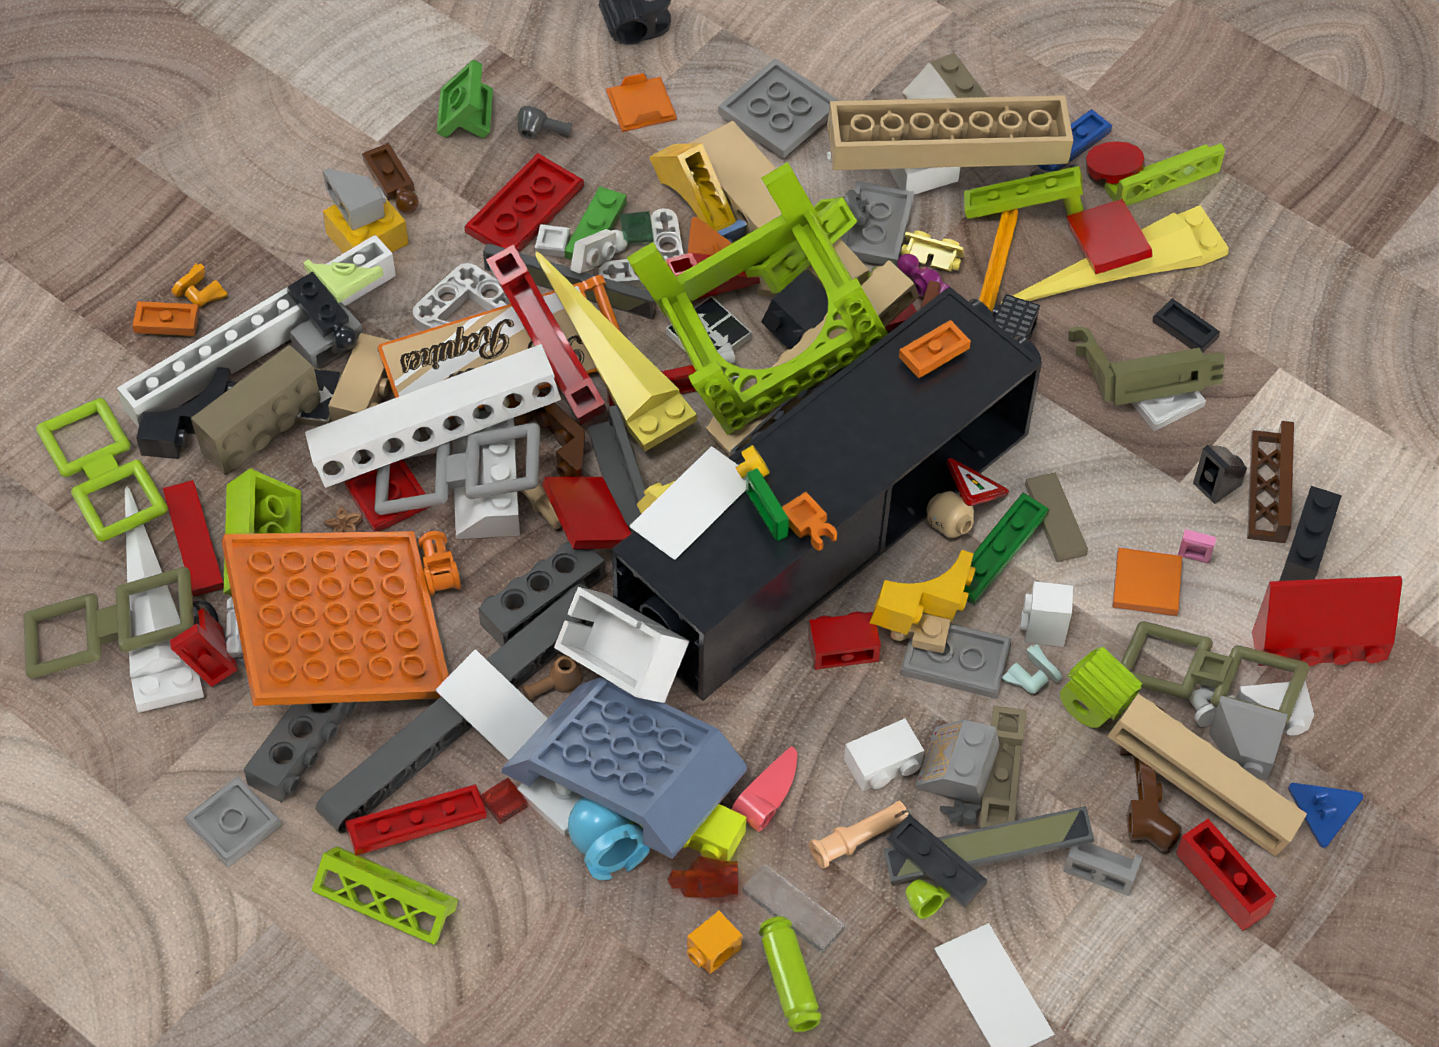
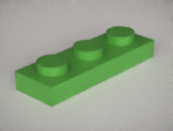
(600, 215)

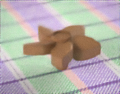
(344, 521)

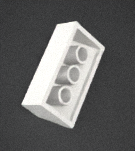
(493, 514)

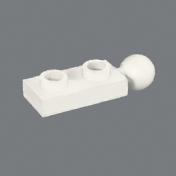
(597, 250)

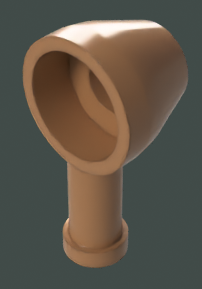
(558, 679)

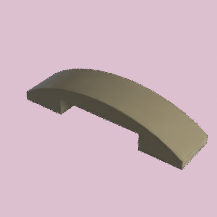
(1000, 794)

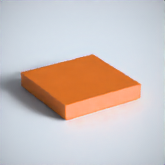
(1147, 581)

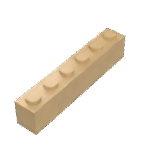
(1207, 775)

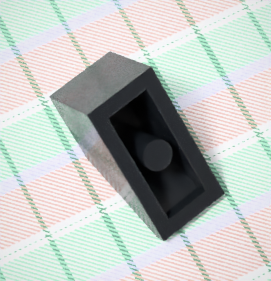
(1219, 472)

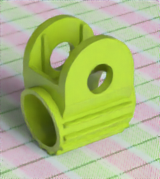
(1101, 685)

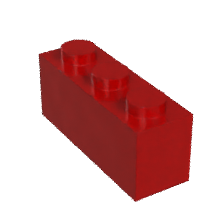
(1225, 874)

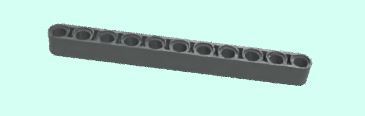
(440, 723)

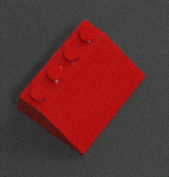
(1329, 619)

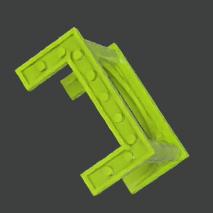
(780, 383)

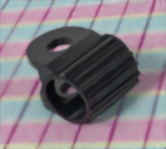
(635, 19)

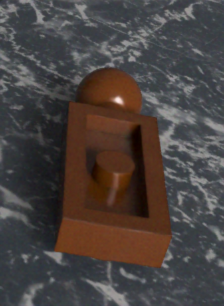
(391, 177)

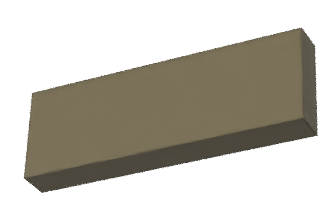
(1060, 524)

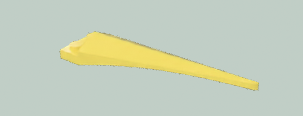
(1175, 242)
(643, 394)

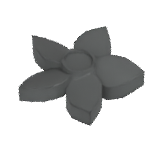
(961, 813)

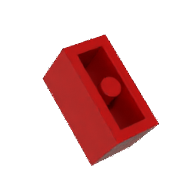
(843, 640)

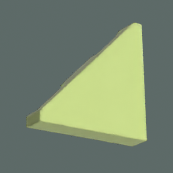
(343, 278)

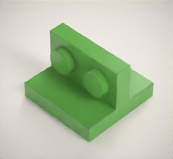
(465, 103)

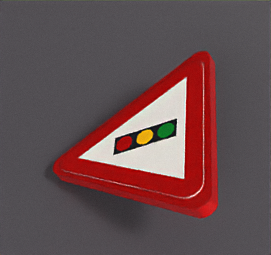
(973, 486)

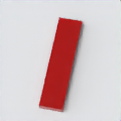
(193, 537)
(415, 819)

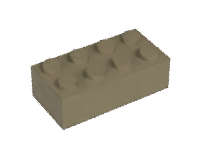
(256, 409)

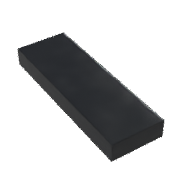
(937, 861)

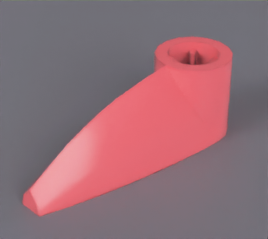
(767, 791)

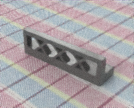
(618, 464)

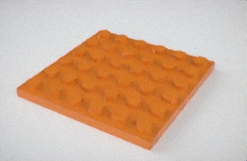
(334, 617)

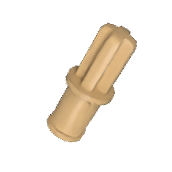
(542, 505)

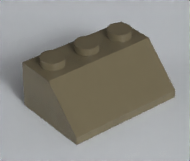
(944, 79)

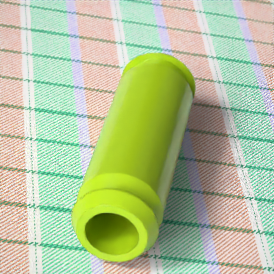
(790, 974)

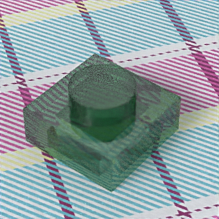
(636, 227)

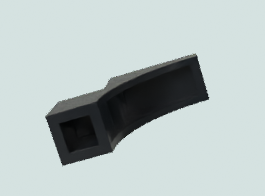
(167, 431)

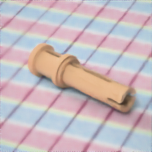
(844, 840)

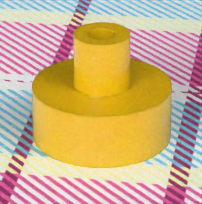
(752, 461)

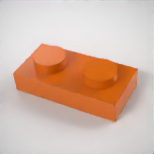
(166, 318)
(934, 349)

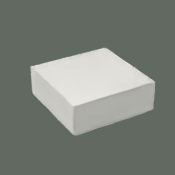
(552, 240)

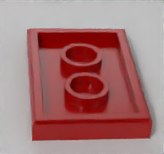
(1109, 236)
(586, 511)

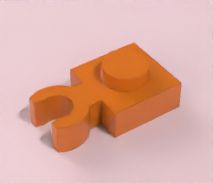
(809, 518)

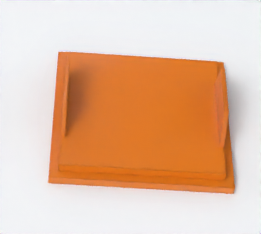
(640, 102)

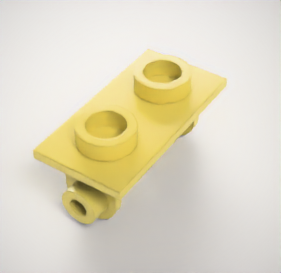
(944, 251)

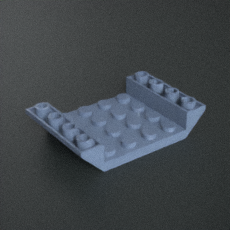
(633, 760)

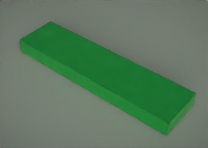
(1004, 543)

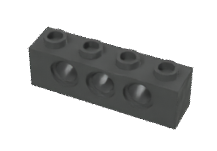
(495, 611)
(282, 743)

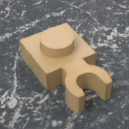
(928, 634)

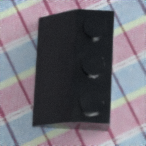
(797, 309)

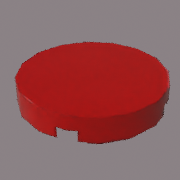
(1114, 161)

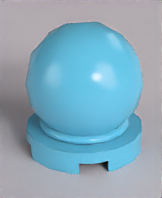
(605, 839)

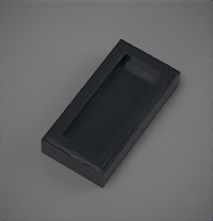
(1185, 326)

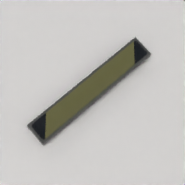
(620, 295)
(1004, 841)

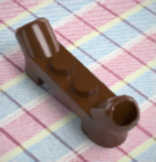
(1144, 816)

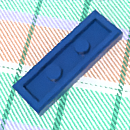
(1086, 132)

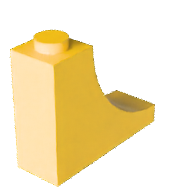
(693, 177)

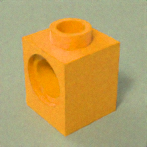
(713, 943)

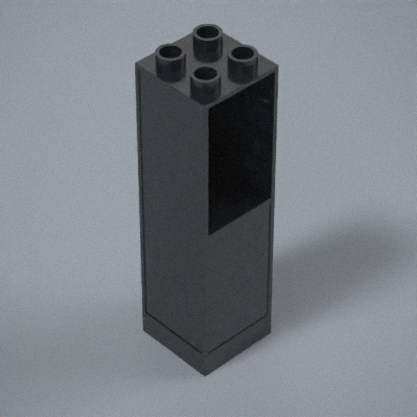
(869, 455)

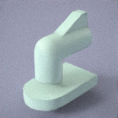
(1032, 684)

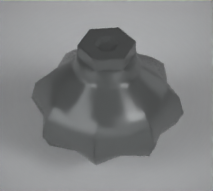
(857, 206)

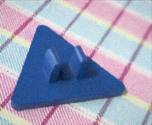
(1325, 808)

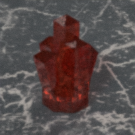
(707, 878)

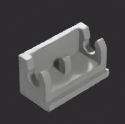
(1103, 867)

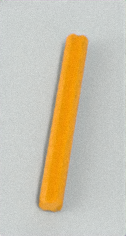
(998, 258)

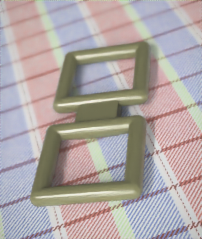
(107, 623)
(1212, 668)

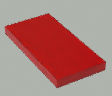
(524, 204)

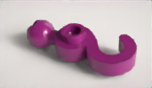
(910, 266)

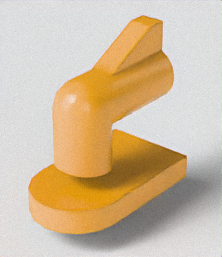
(186, 286)

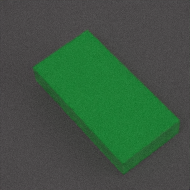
(767, 504)

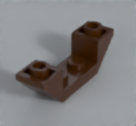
(566, 431)

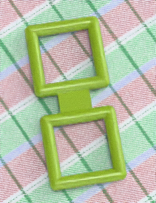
(101, 469)

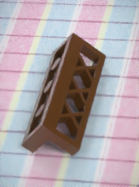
(1282, 483)

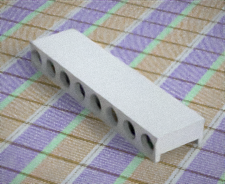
(430, 409)

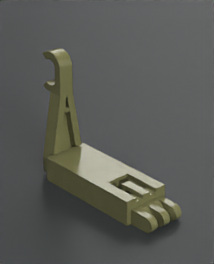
(1148, 376)

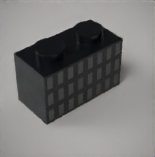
(1016, 316)

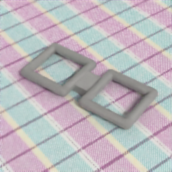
(463, 471)

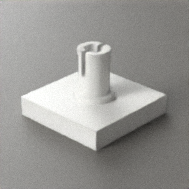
(551, 801)

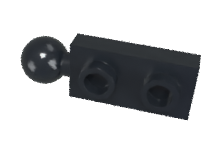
(323, 310)

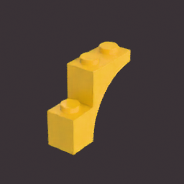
(903, 603)

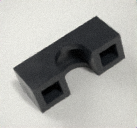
(1311, 535)

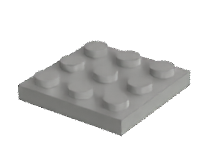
(778, 108)

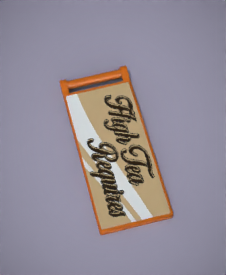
(477, 341)

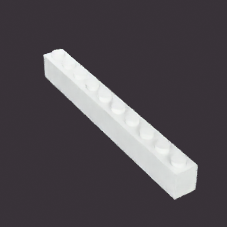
(236, 342)

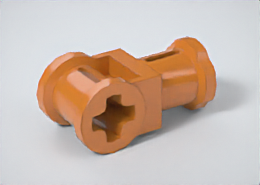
(439, 567)

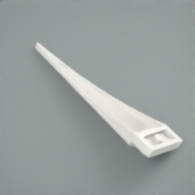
(155, 671)

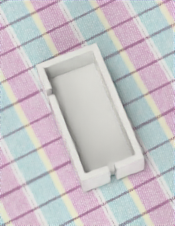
(622, 645)

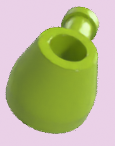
(925, 898)

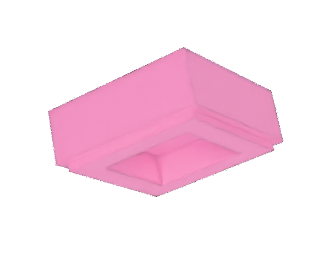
(1197, 546)

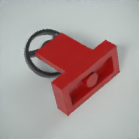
(204, 646)

